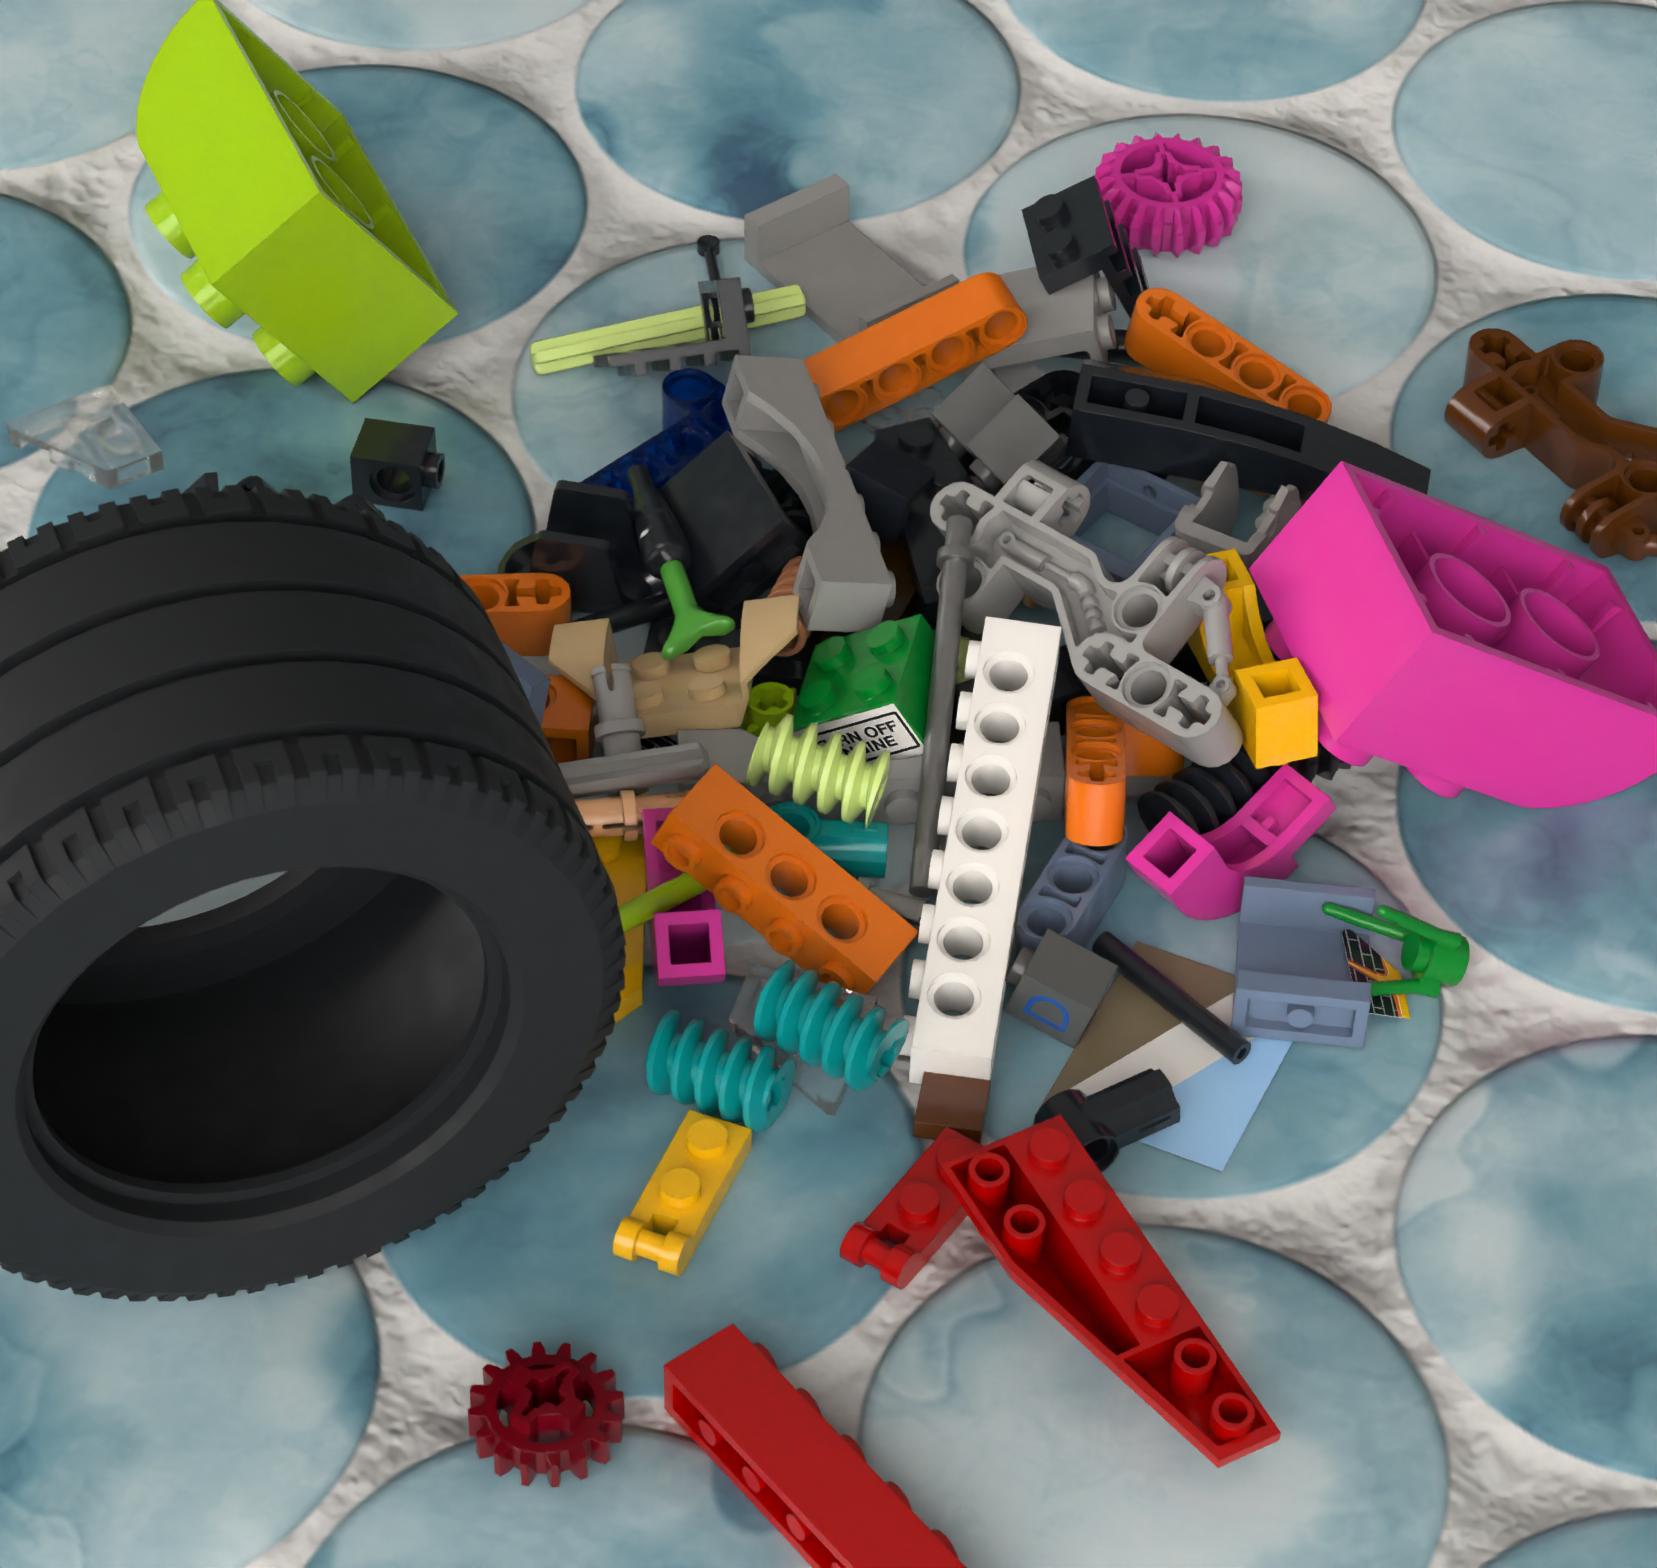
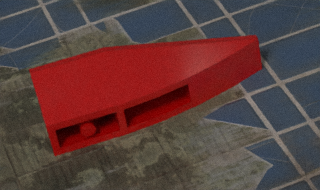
(1099, 1276)

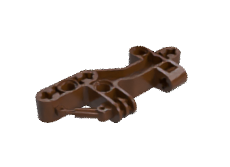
(1552, 411)

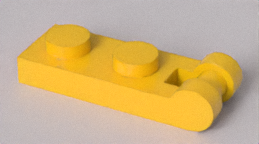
(684, 1192)

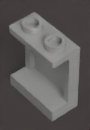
(1059, 322)

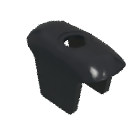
(590, 546)

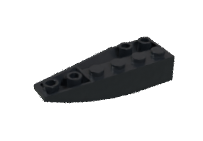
(1191, 426)

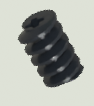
(1204, 795)

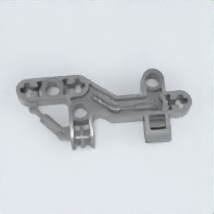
(1028, 550)

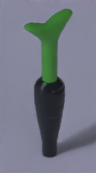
(667, 559)

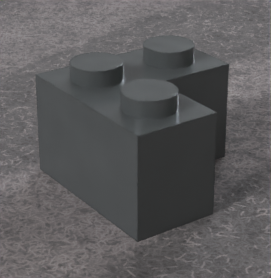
(996, 429)

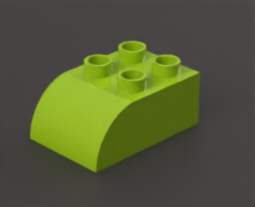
(280, 209)

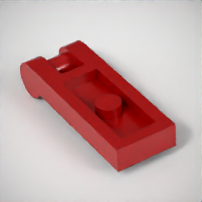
(913, 1216)

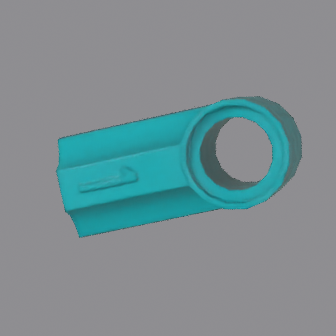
(849, 845)

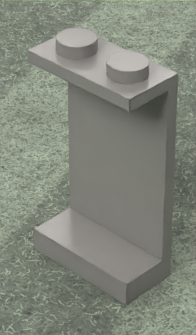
(838, 268)

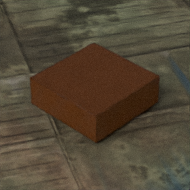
(951, 1103)

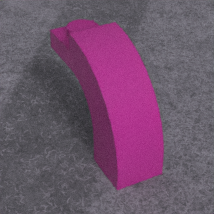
(1207, 870)
(689, 937)

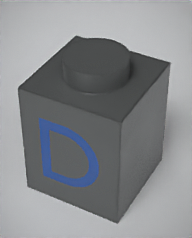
(1058, 987)

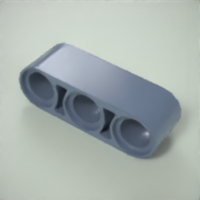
(1072, 893)

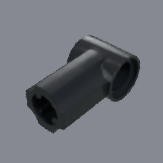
(1115, 1114)

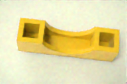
(1273, 697)

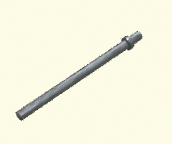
(955, 561)

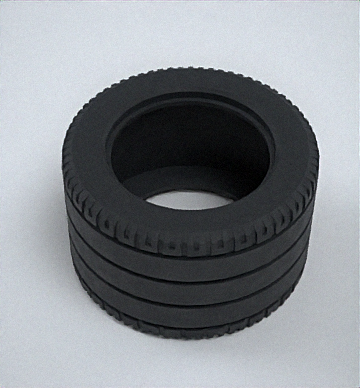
(374, 1029)

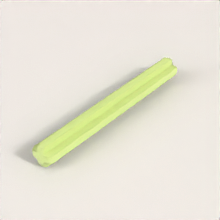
(657, 330)

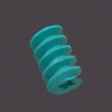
(825, 1031)
(717, 1076)

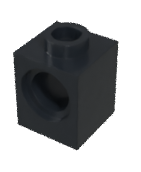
(396, 464)

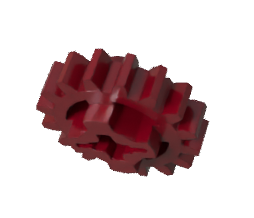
(546, 1414)

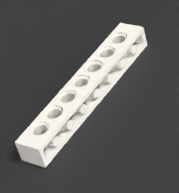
(1022, 660)

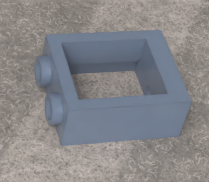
(1129, 496)

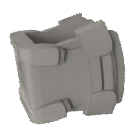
(1212, 519)

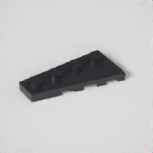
(920, 536)

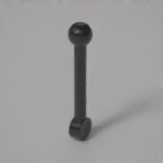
(708, 247)

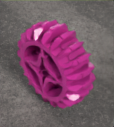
(1171, 193)

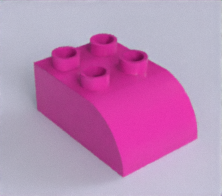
(1460, 646)

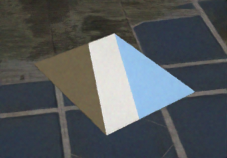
(1138, 1034)

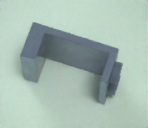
(1295, 966)

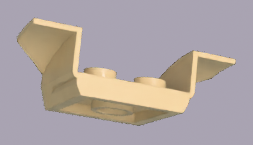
(693, 689)

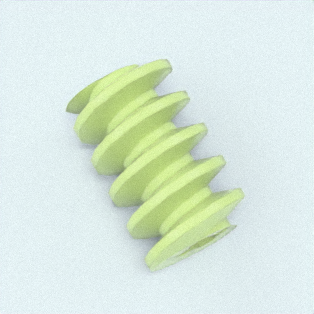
(819, 770)

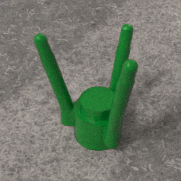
(1427, 952)

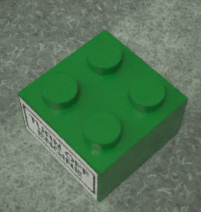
(871, 688)

